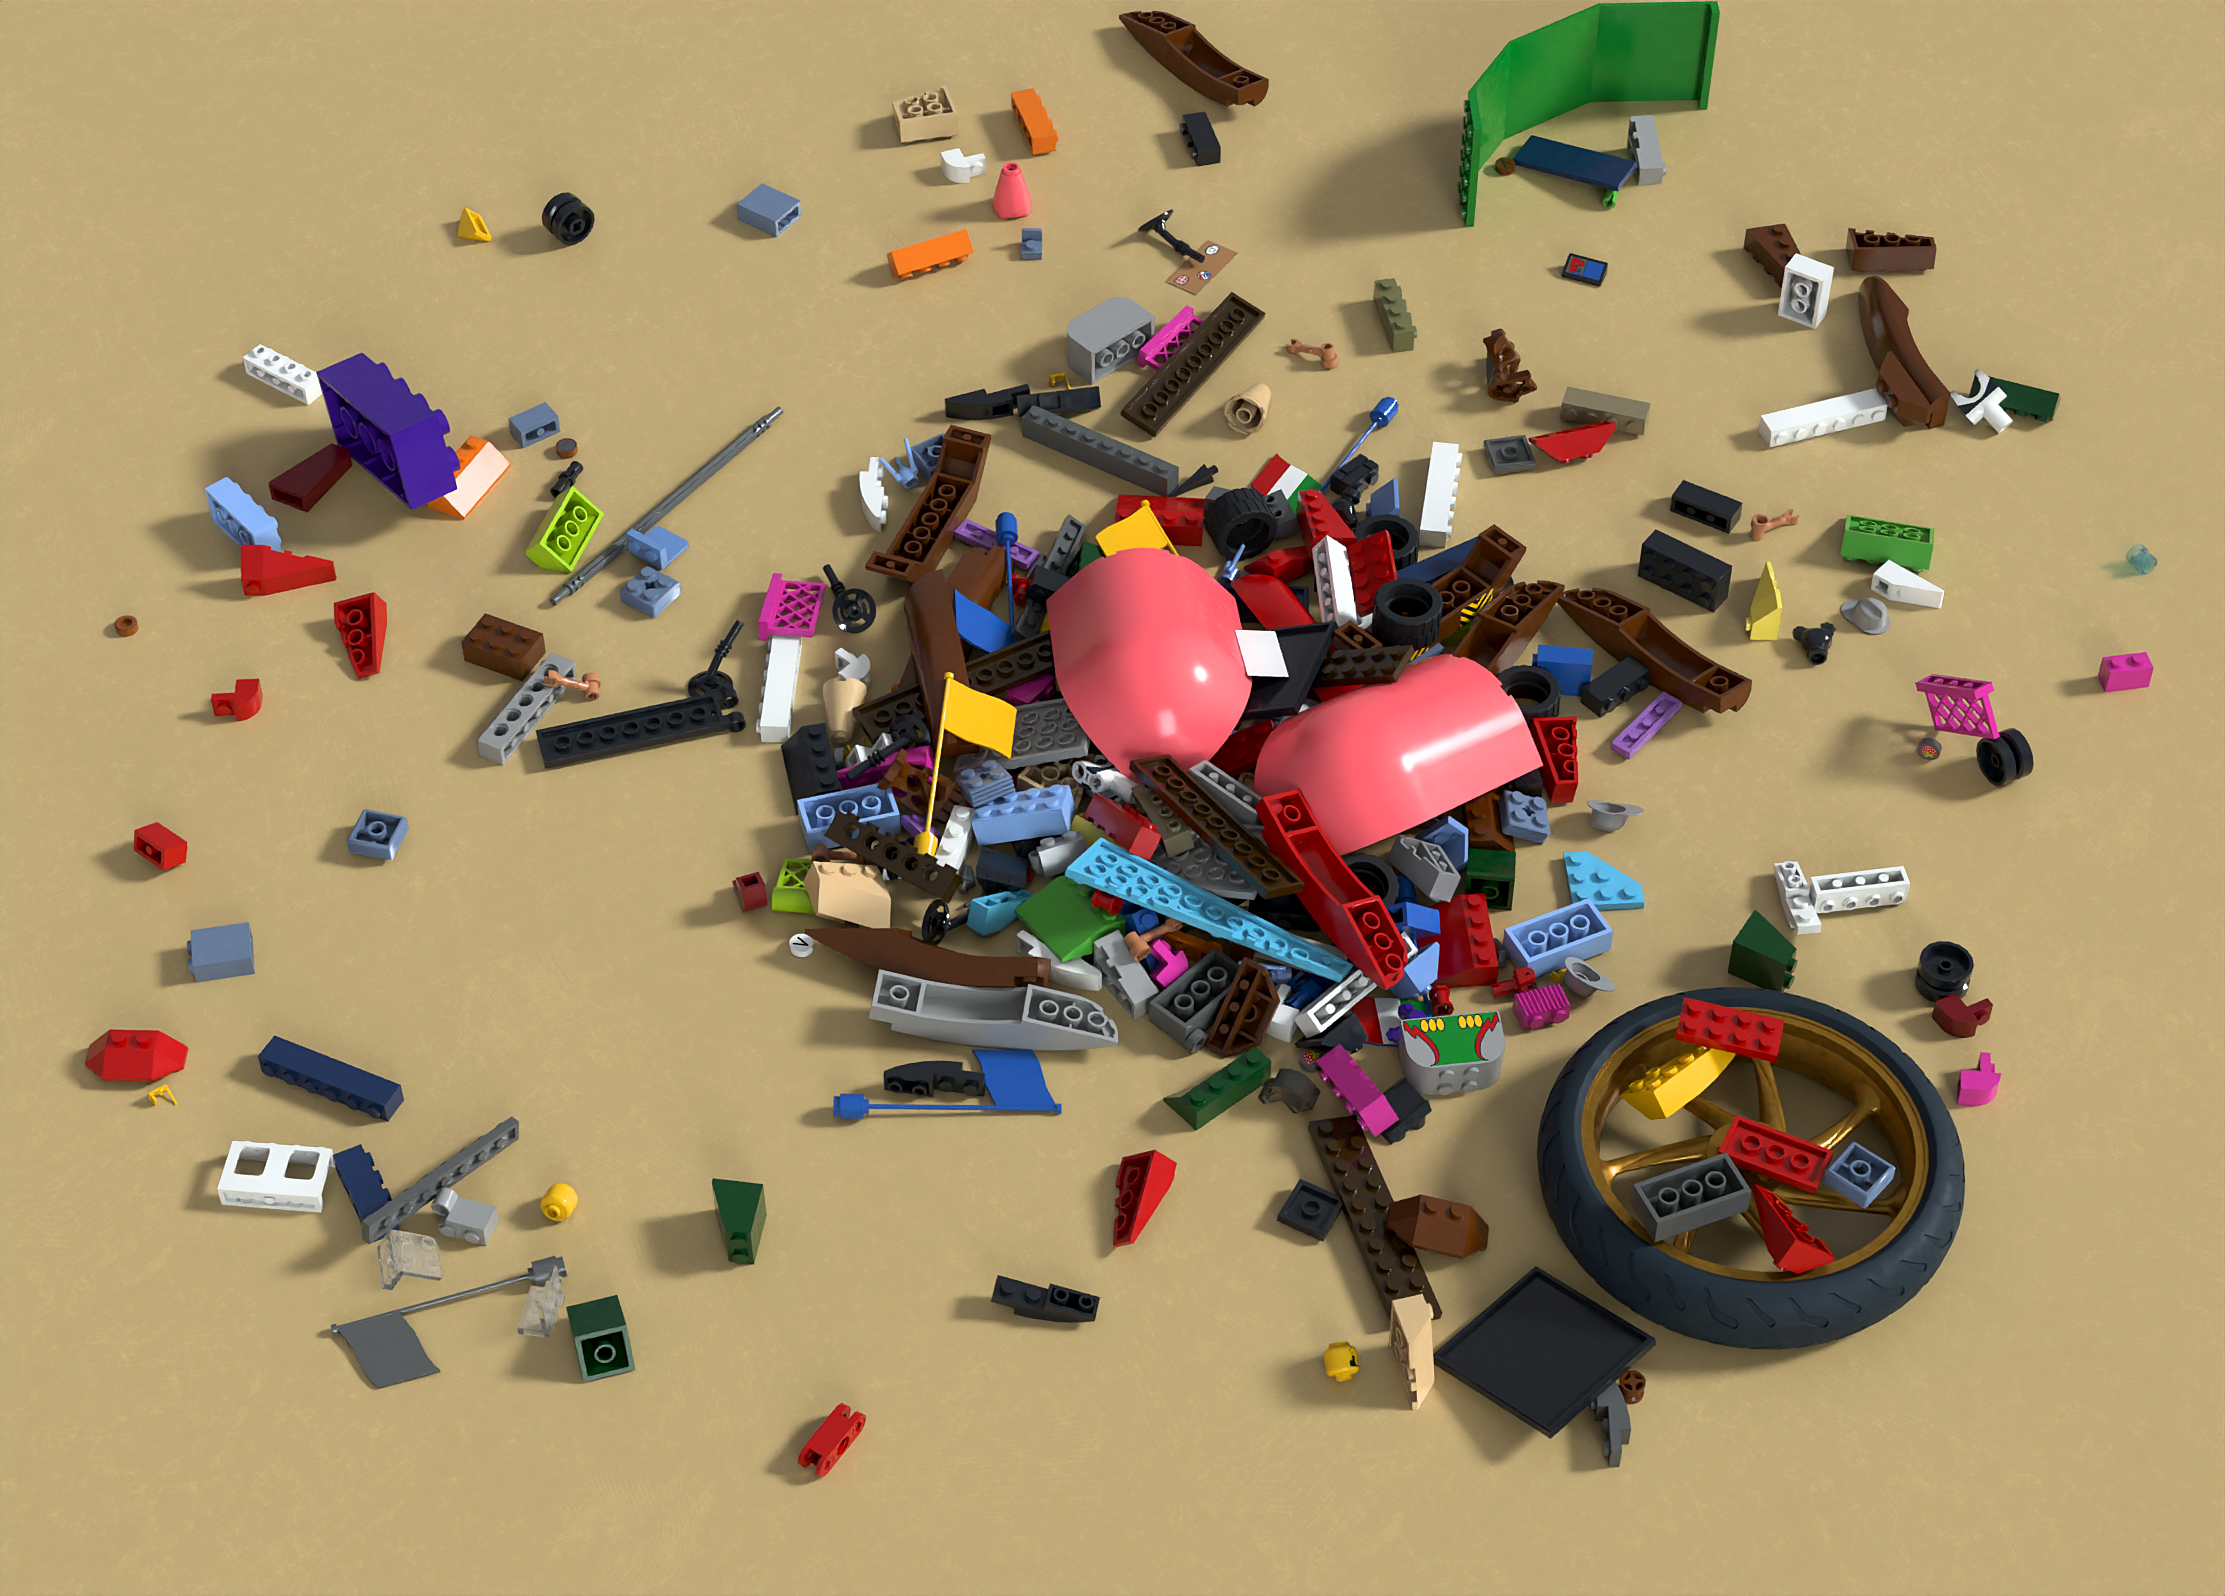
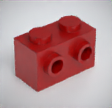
(160, 846)

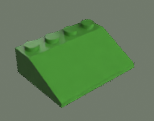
(1887, 540)
(1066, 919)

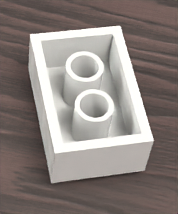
(1805, 291)

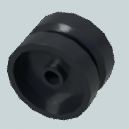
(568, 218)
(2005, 757)
(1943, 970)

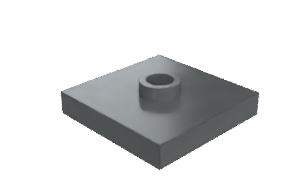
(1509, 454)

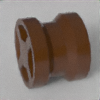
(1637, 1383)

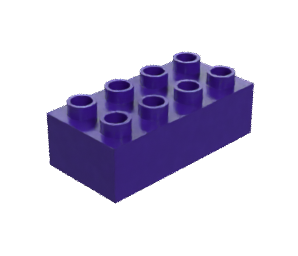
(389, 430)

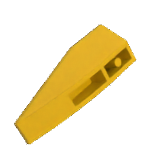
(1676, 1082)

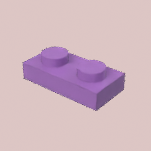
(916, 824)

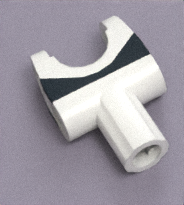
(1984, 404)
(1103, 778)

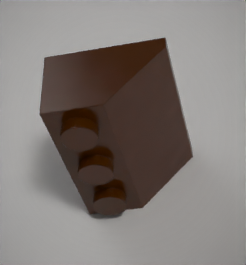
(1484, 824)

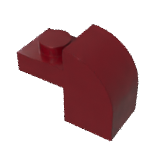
(750, 892)
(1959, 1019)

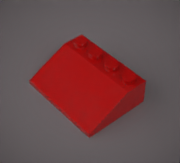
(1178, 516)
(1465, 943)

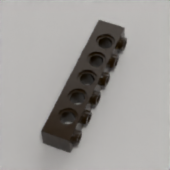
(841, 833)

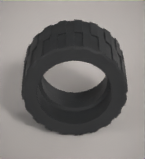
(1233, 509)
(1402, 534)
(1411, 597)
(1532, 684)
(1376, 874)

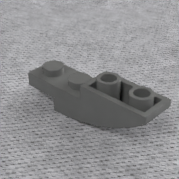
(1615, 1422)

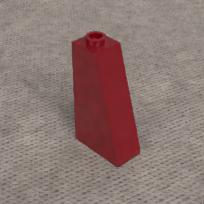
(311, 478)

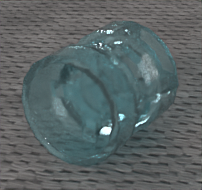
(2143, 561)

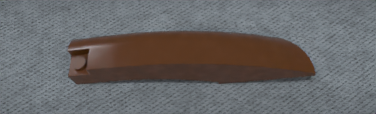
(1194, 59)
(980, 579)
(936, 651)
(1675, 667)
(904, 954)

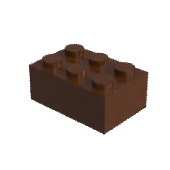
(503, 647)

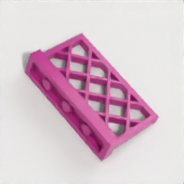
(1168, 338)
(775, 605)
(1957, 689)

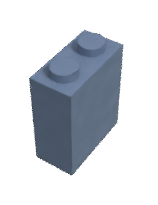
(769, 210)
(221, 952)

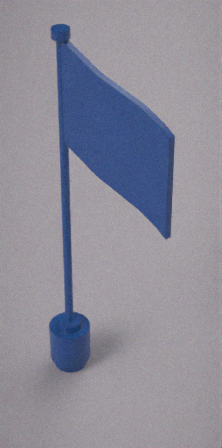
(974, 622)
(1011, 1079)

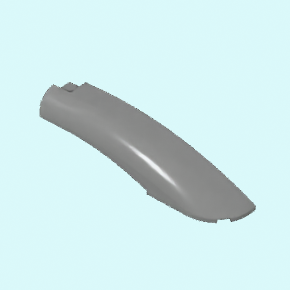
(990, 1015)

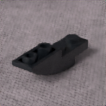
(1060, 400)
(984, 406)
(927, 1076)
(1049, 1304)

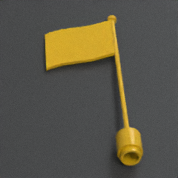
(1136, 531)
(976, 720)

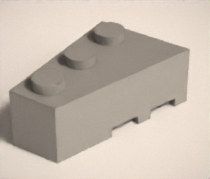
(1425, 866)

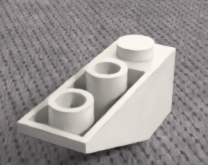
(1904, 586)

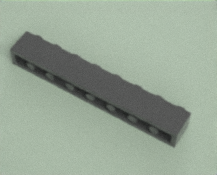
(1100, 451)

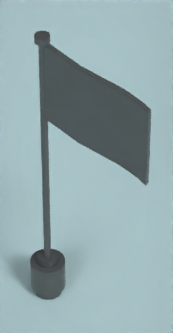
(390, 1346)

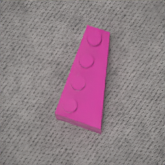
(1357, 1090)

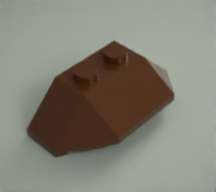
(1902, 393)
(1245, 1011)
(1438, 1226)

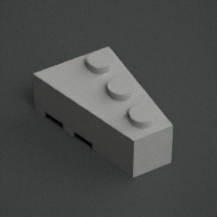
(1645, 150)
(1124, 975)

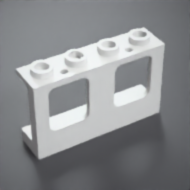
(272, 1188)

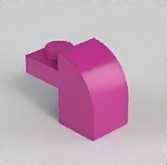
(1171, 965)
(1978, 1086)

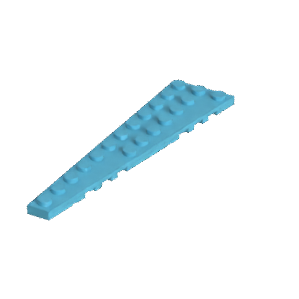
(1145, 884)

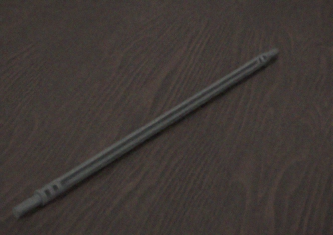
(667, 505)

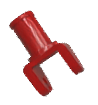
(1018, 589)
(1519, 983)

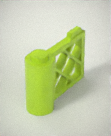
(792, 898)

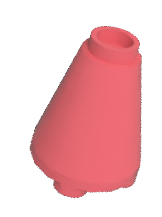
(1011, 193)

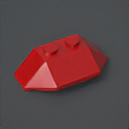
(1575, 442)
(135, 1055)

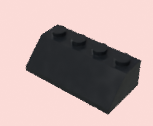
(810, 763)

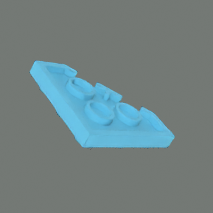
(1600, 883)

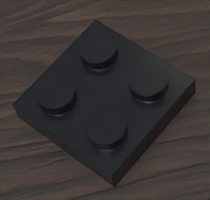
(1310, 1210)

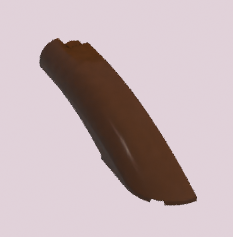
(1887, 330)
(1509, 624)

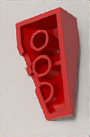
(1283, 564)
(275, 572)
(363, 631)
(1142, 1185)
(1787, 1236)

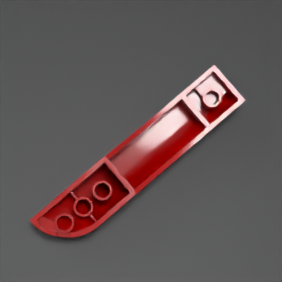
(1278, 607)
(1332, 892)

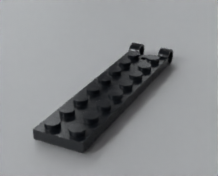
(639, 728)

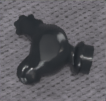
(1345, 506)
(1815, 641)

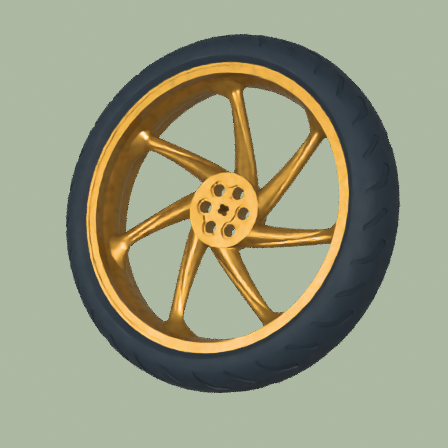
(1727, 1302)

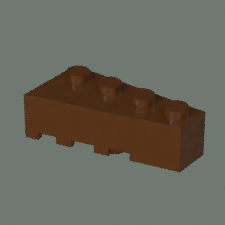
(1772, 248)
(1889, 251)

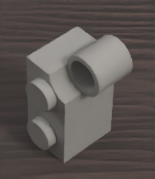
(1057, 853)
(464, 1217)

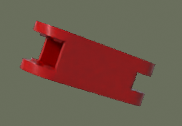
(832, 1439)

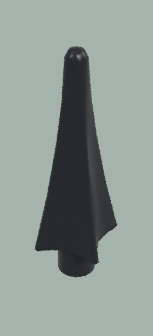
(1199, 478)

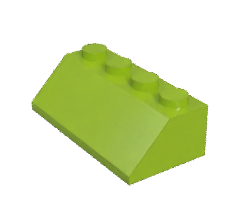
(564, 532)

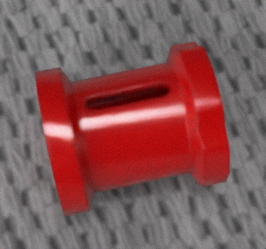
(1107, 901)
(1441, 1000)

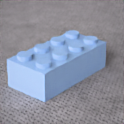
(241, 516)
(866, 802)
(1024, 815)
(1561, 934)

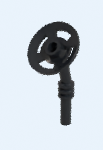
(1157, 224)
(851, 606)
(708, 679)
(903, 741)
(940, 922)

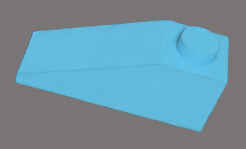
(995, 911)

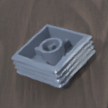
(927, 454)
(650, 591)
(985, 783)
(1524, 816)
(377, 834)
(1859, 1174)

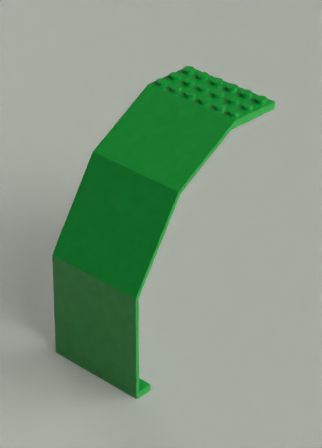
(1588, 57)

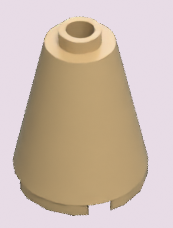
(1248, 409)
(839, 701)

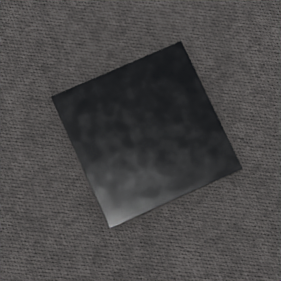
(1303, 653)
(1543, 1351)

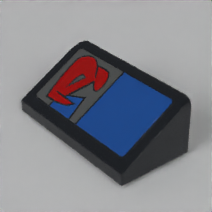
(1585, 269)

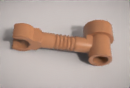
(1326, 352)
(1761, 523)
(590, 683)
(822, 854)
(1138, 944)

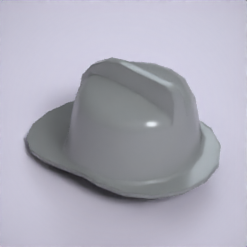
(1867, 614)
(1611, 816)
(1584, 979)

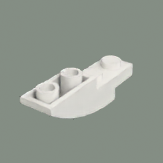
(872, 494)
(1795, 898)
(1071, 973)

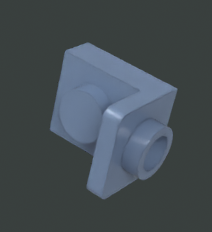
(1031, 244)

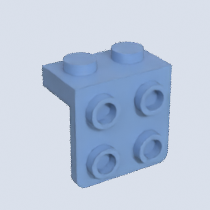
(656, 547)
(1451, 838)

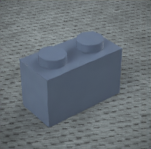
(534, 425)

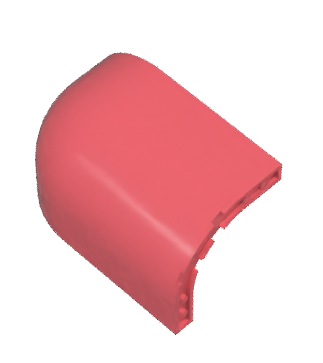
(1149, 657)
(1399, 750)

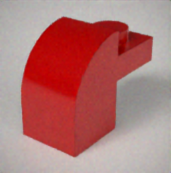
(242, 703)

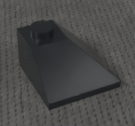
(1344, 1031)

